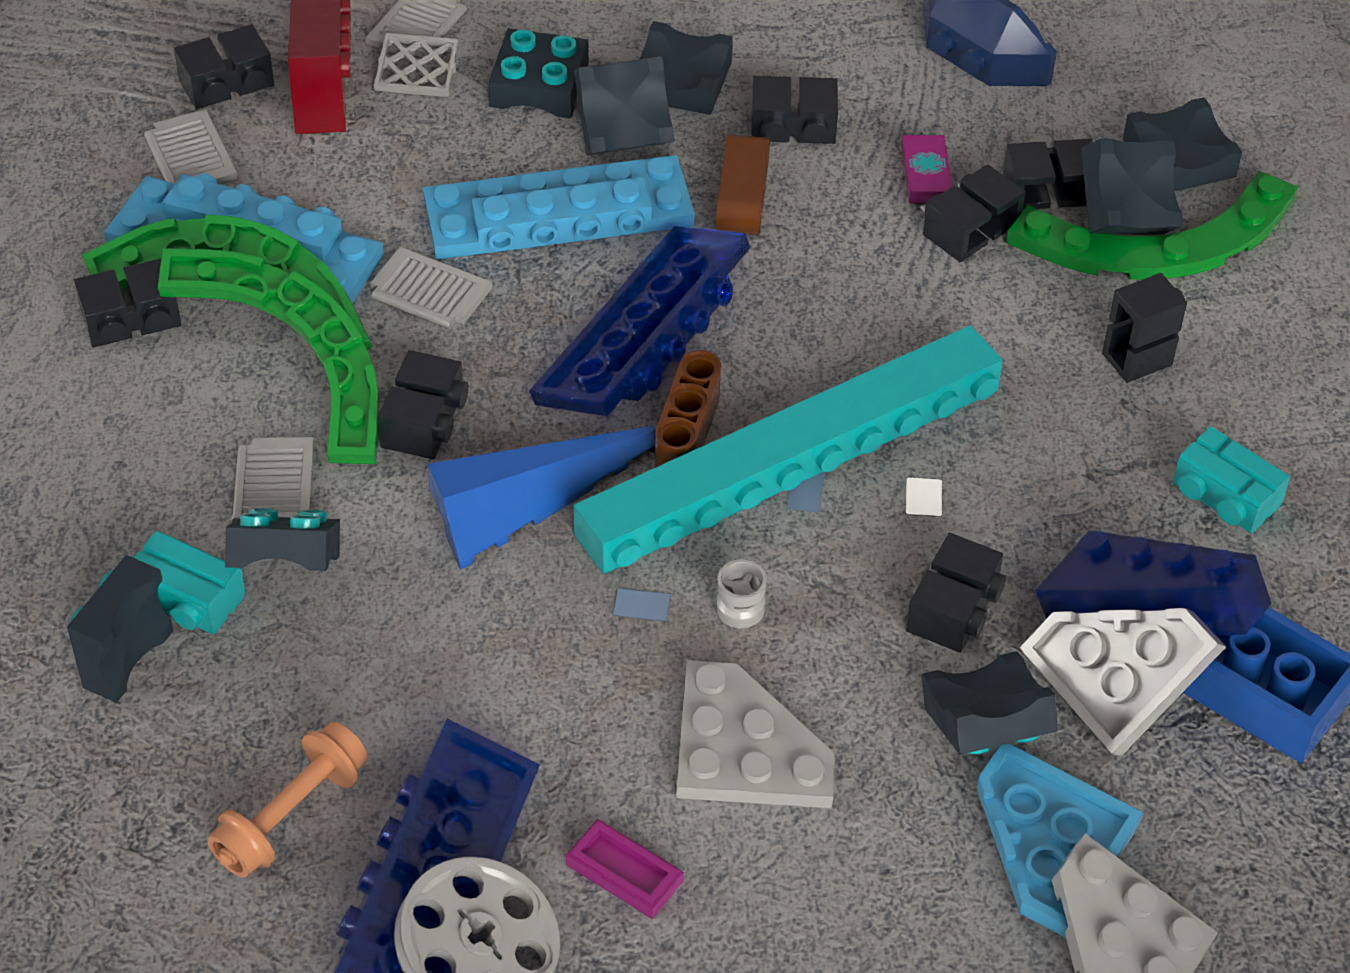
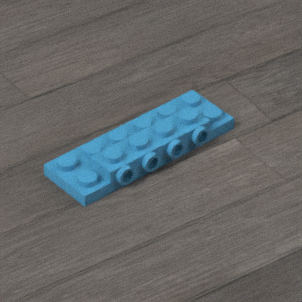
(557, 207)
(319, 231)

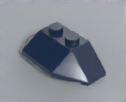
(989, 41)

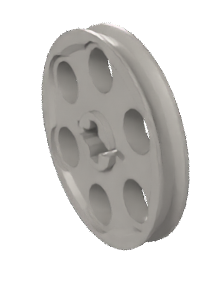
(484, 913)

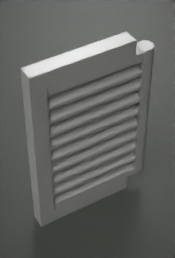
(417, 18)
(190, 147)
(429, 288)
(274, 475)

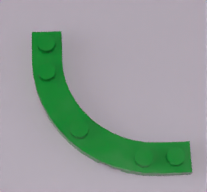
(223, 234)
(1173, 254)
(309, 313)

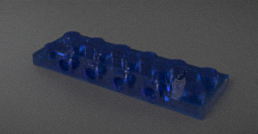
(645, 323)
(453, 809)

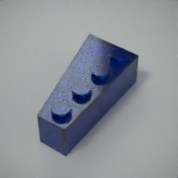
(1157, 575)

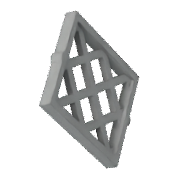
(416, 88)

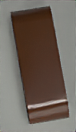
(743, 184)
(688, 406)

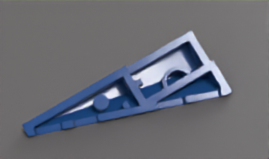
(504, 490)

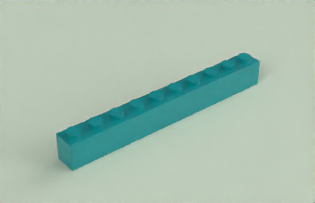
(785, 449)

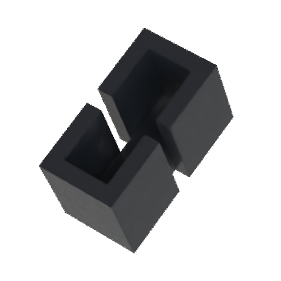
(211, 79)
(815, 113)
(1035, 165)
(978, 202)
(107, 314)
(1144, 327)
(422, 413)
(953, 600)

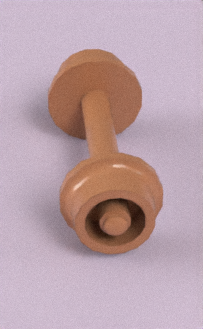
(242, 843)

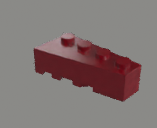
(319, 64)

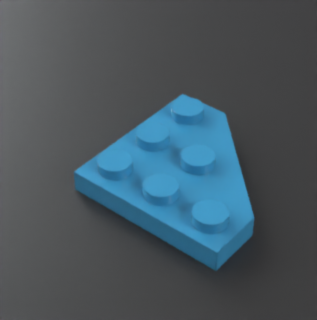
(1037, 821)

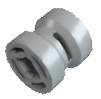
(741, 593)

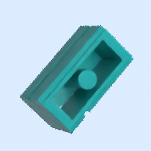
(1230, 480)
(194, 583)

